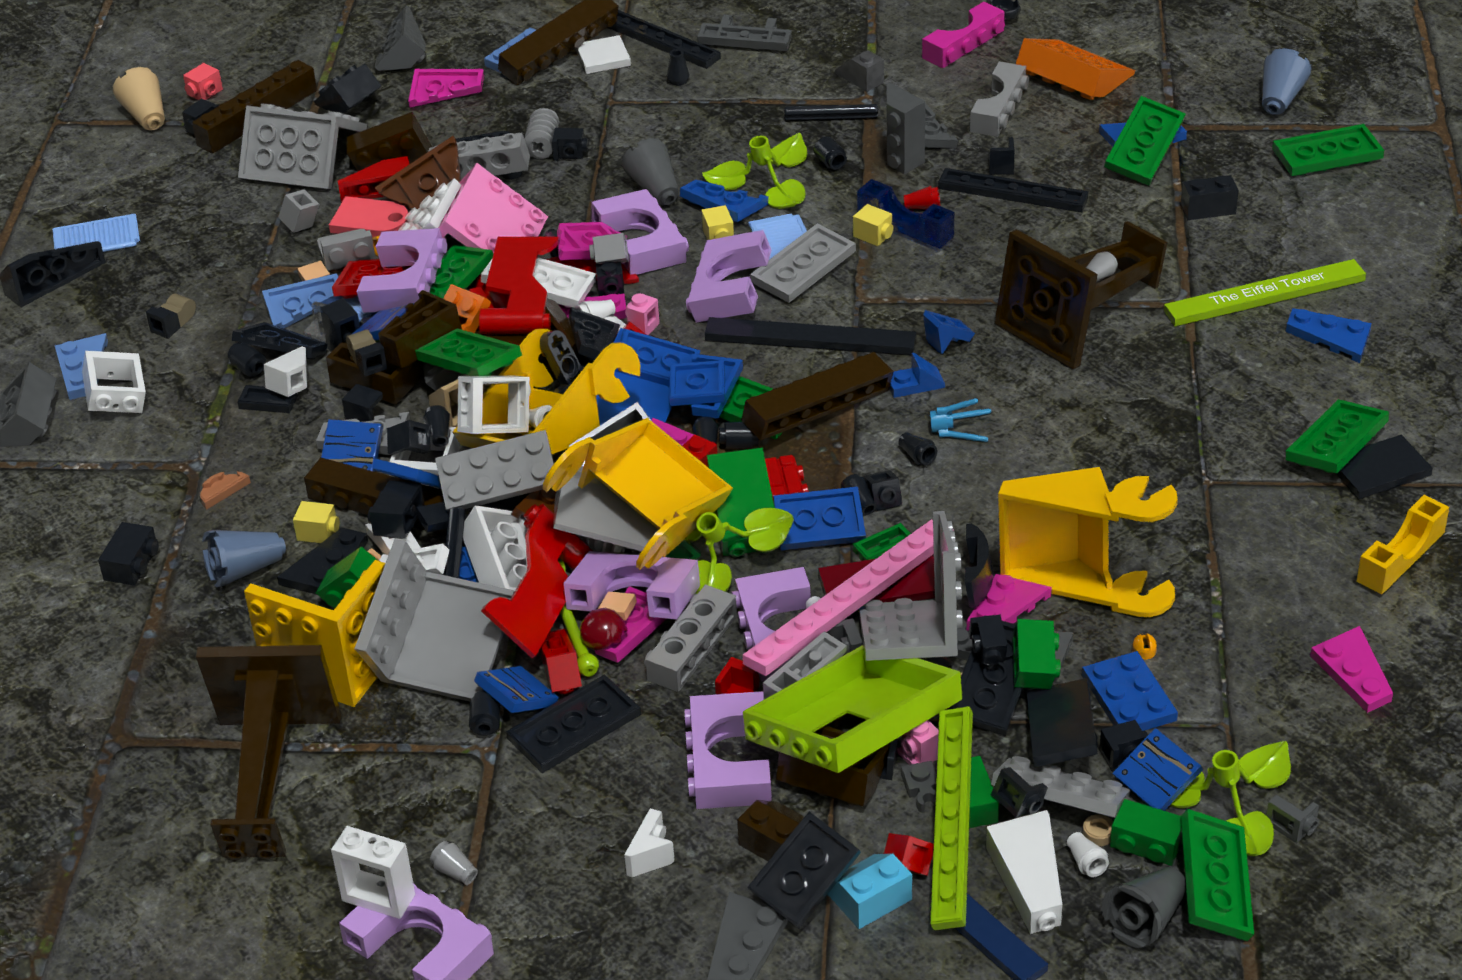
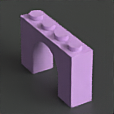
(641, 211)
(414, 248)
(719, 259)
(669, 582)
(765, 596)
(719, 781)
(456, 956)

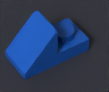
(943, 329)
(919, 378)

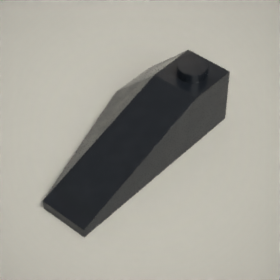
(48, 270)

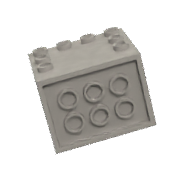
(292, 145)
(919, 627)
(429, 628)

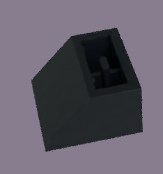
(348, 90)

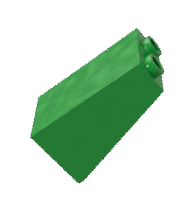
(751, 491)

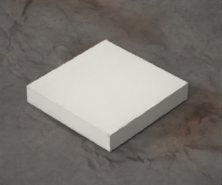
(603, 54)

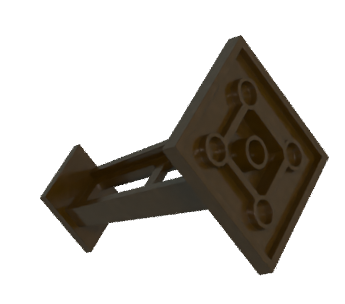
(1051, 296)
(264, 693)

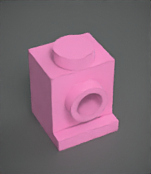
(643, 312)
(920, 744)

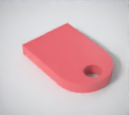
(368, 215)

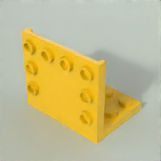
(291, 621)

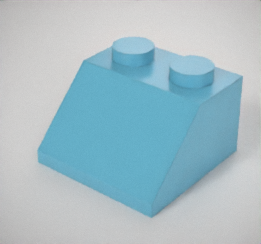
(872, 888)

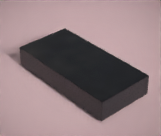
(263, 399)

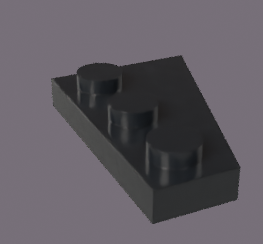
(591, 333)
(278, 339)
(311, 569)

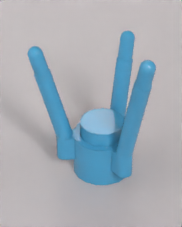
(943, 419)

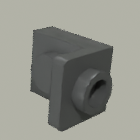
(847, 633)
(1290, 820)

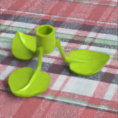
(788, 153)
(766, 532)
(1264, 766)

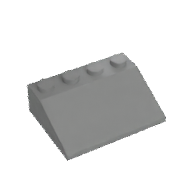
(600, 515)

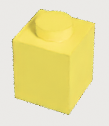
(717, 222)
(872, 225)
(315, 522)

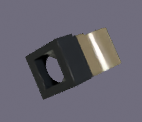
(171, 315)
(365, 349)

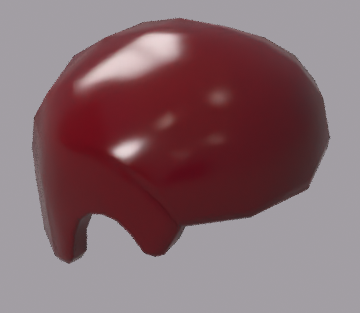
(602, 628)

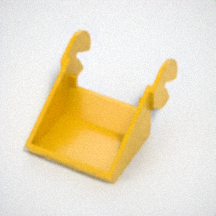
(572, 412)
(650, 476)
(1059, 536)

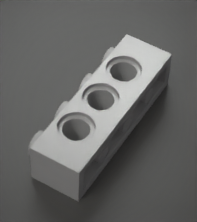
(495, 154)
(690, 638)

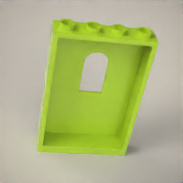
(886, 693)

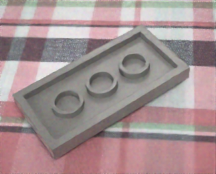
(803, 262)
(495, 471)
(1070, 789)

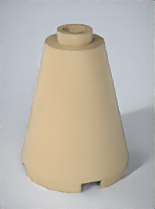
(141, 97)

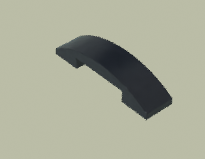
(980, 577)

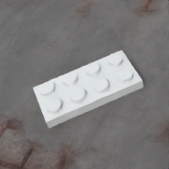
(563, 283)

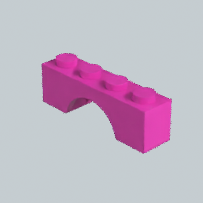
(947, 46)

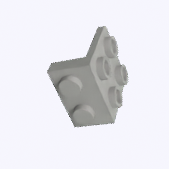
(346, 247)

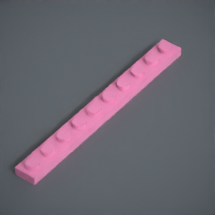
(841, 602)

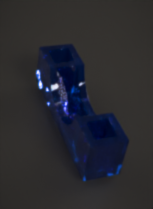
(932, 226)

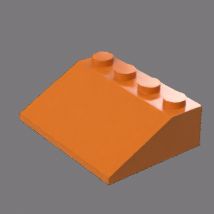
(1072, 67)

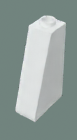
(1028, 868)

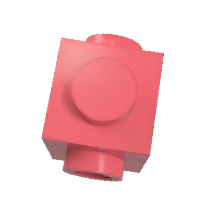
(202, 82)

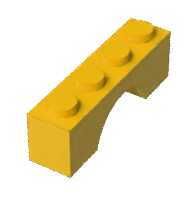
(1420, 530)

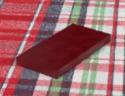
(915, 585)

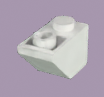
(287, 373)

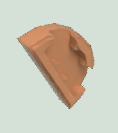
(221, 486)

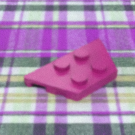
(577, 237)

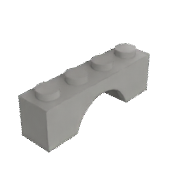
(992, 114)

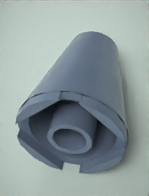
(1282, 79)
(239, 553)

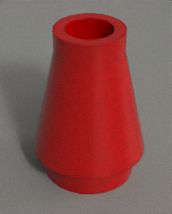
(922, 198)

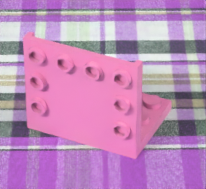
(489, 210)

